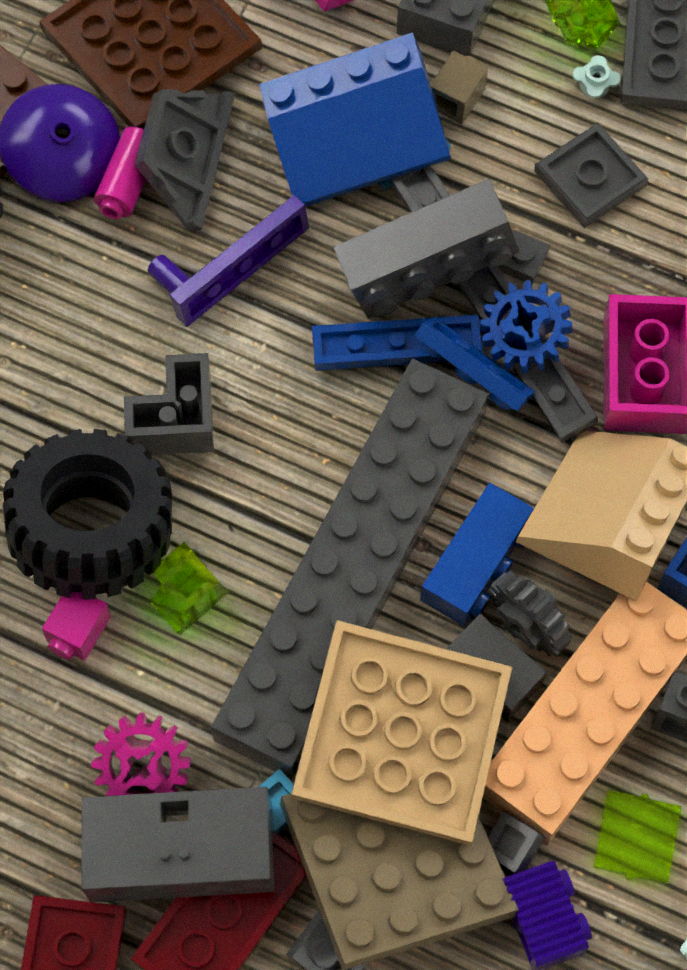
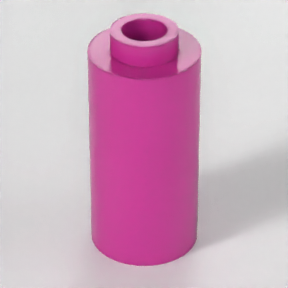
(122, 179)

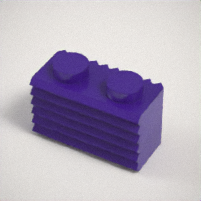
(546, 917)

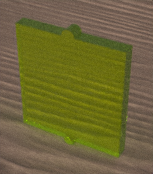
(637, 837)

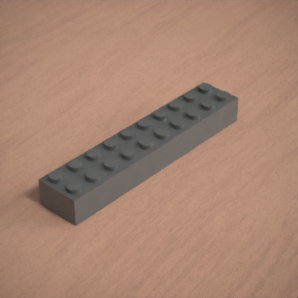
(351, 562)

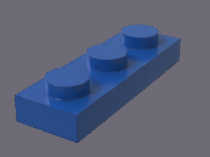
(473, 364)

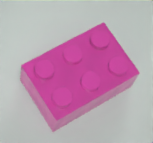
(645, 364)

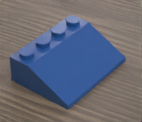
(355, 120)

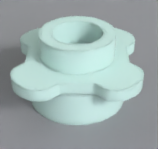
(593, 86)

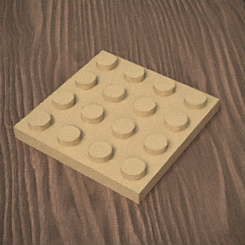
(402, 733)

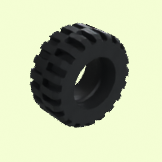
(81, 468)

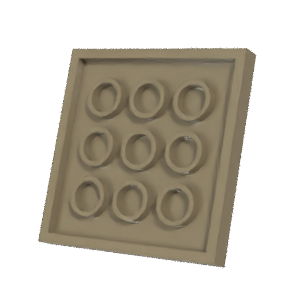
(392, 885)

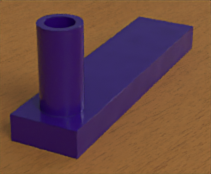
(233, 266)

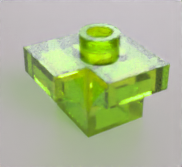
(584, 20)
(186, 589)

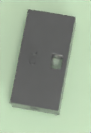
(177, 844)

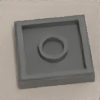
(591, 175)

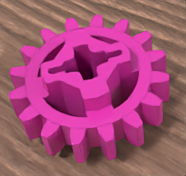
(129, 749)

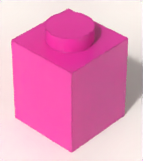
(75, 625)

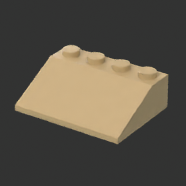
(611, 508)

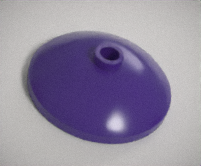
(51, 165)

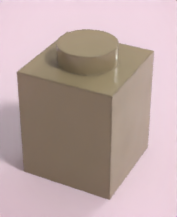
(459, 86)

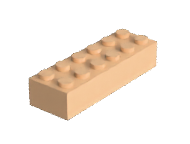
(588, 711)

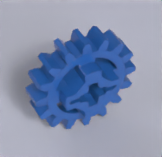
(540, 318)

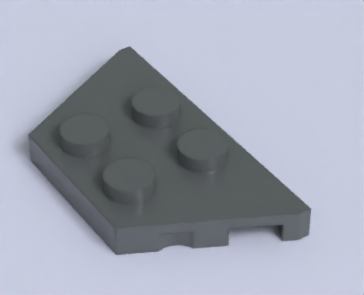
(184, 149)

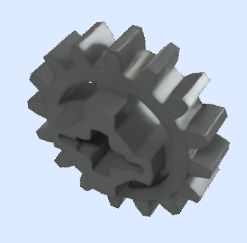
(530, 613)

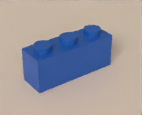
(476, 556)

